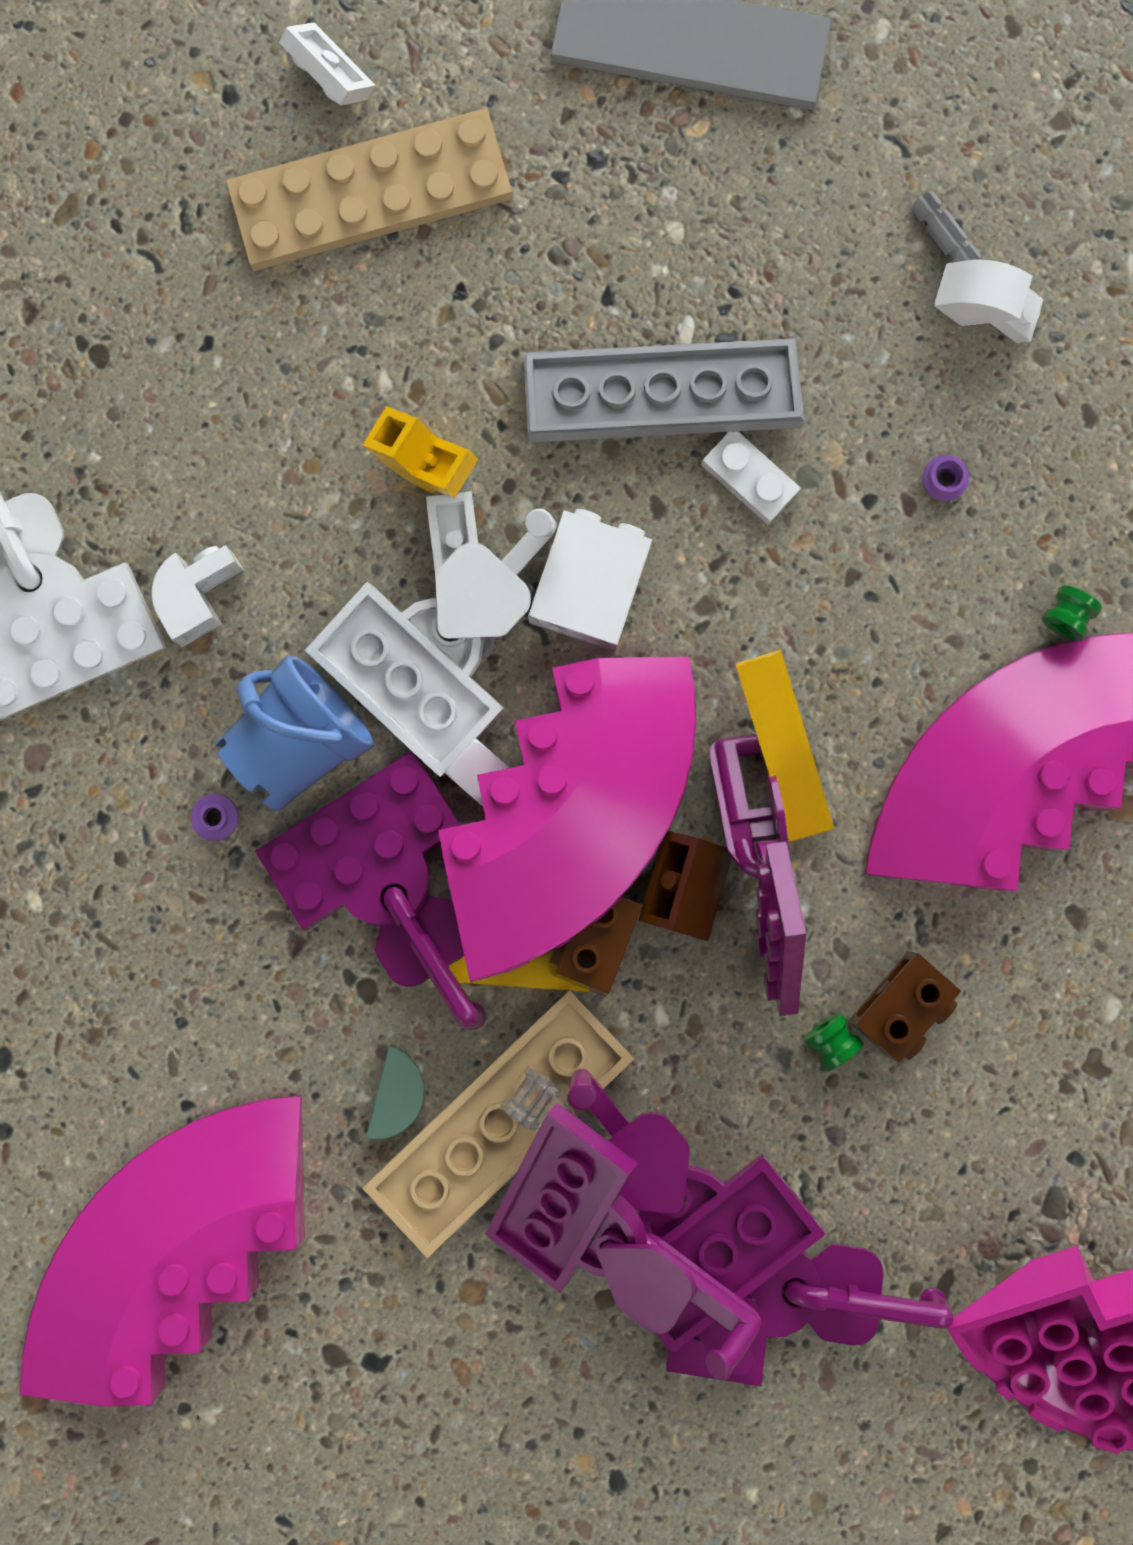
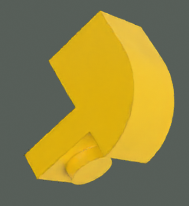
(419, 454)

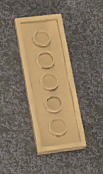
(369, 189)
(476, 1144)

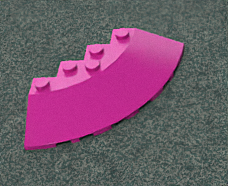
(1011, 767)
(578, 814)
(161, 1248)
(1058, 1346)

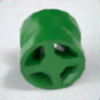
(1071, 613)
(833, 1041)

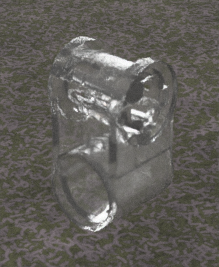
(544, 1101)

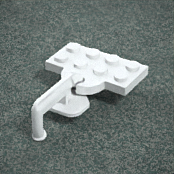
(67, 625)
(405, 666)

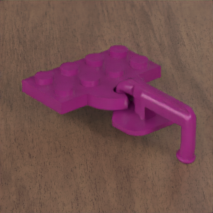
(354, 859)
(779, 915)
(571, 1214)
(729, 1229)
(833, 1293)

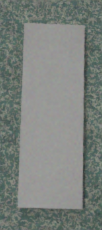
(699, 45)
(662, 390)

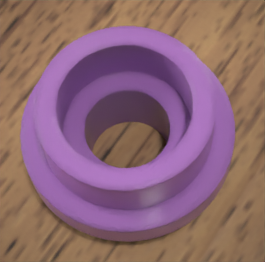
(954, 468)
(228, 821)

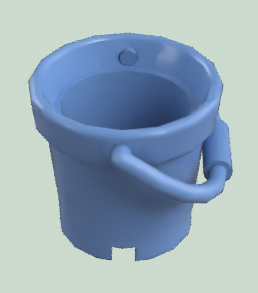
(290, 732)

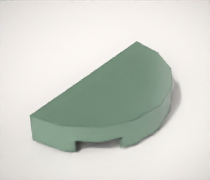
(398, 1096)

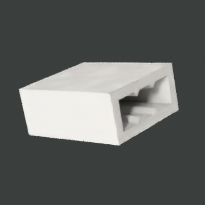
(590, 579)

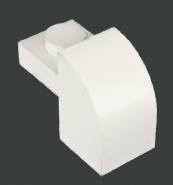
(990, 293)
(181, 588)

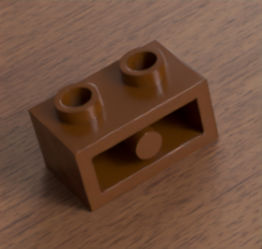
(686, 885)
(597, 951)
(906, 1007)

